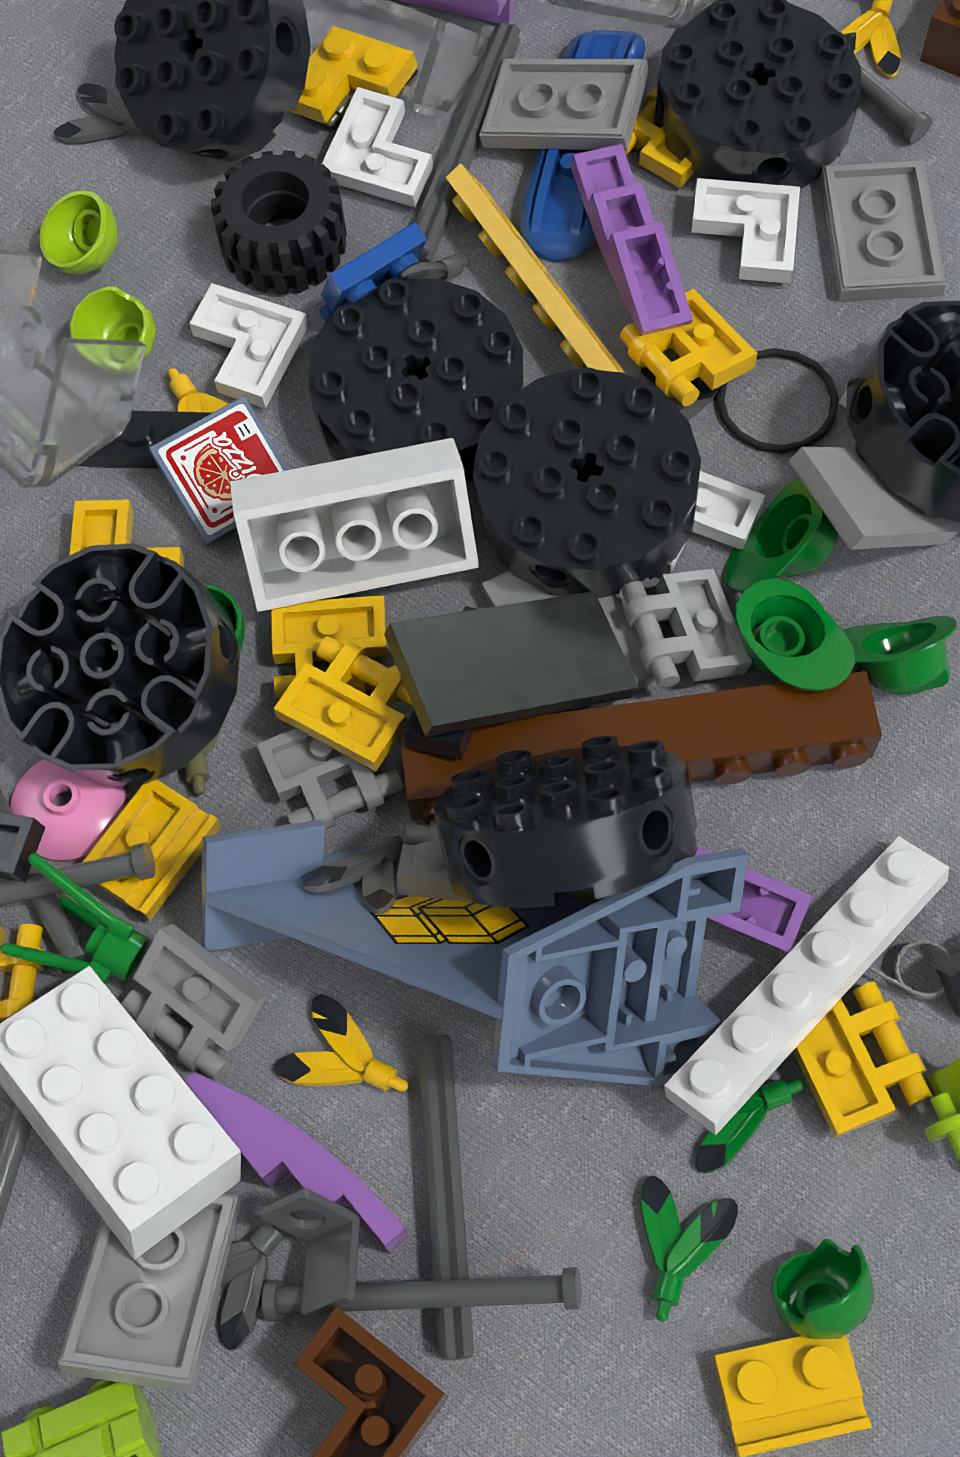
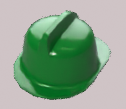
(784, 541)
(793, 636)
(904, 654)

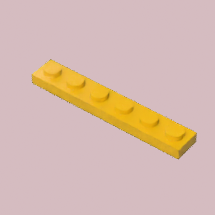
(529, 273)

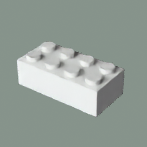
(355, 524)
(114, 1112)

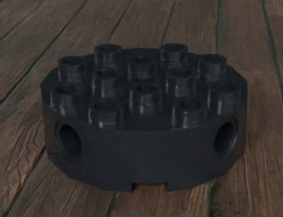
(211, 71)
(757, 92)
(412, 369)
(908, 407)
(587, 482)
(118, 665)
(566, 822)

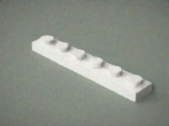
(805, 985)

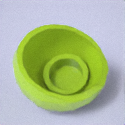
(79, 233)

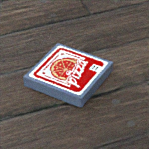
(208, 457)

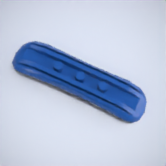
(552, 208)

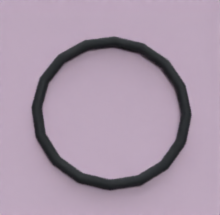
(790, 446)

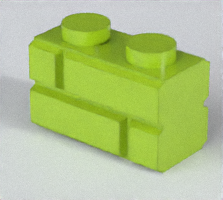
(104, 1423)

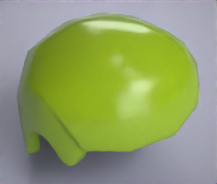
(113, 316)

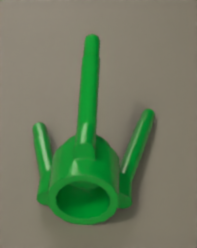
(113, 944)

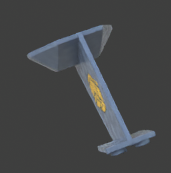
(570, 984)

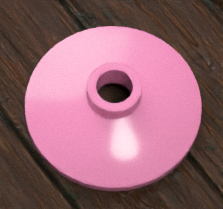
(69, 828)

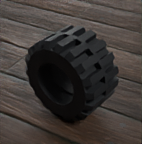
(275, 190)

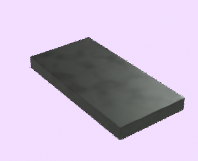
(509, 662)

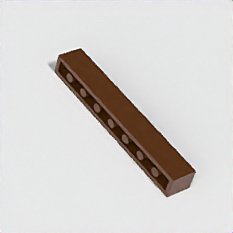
(714, 733)

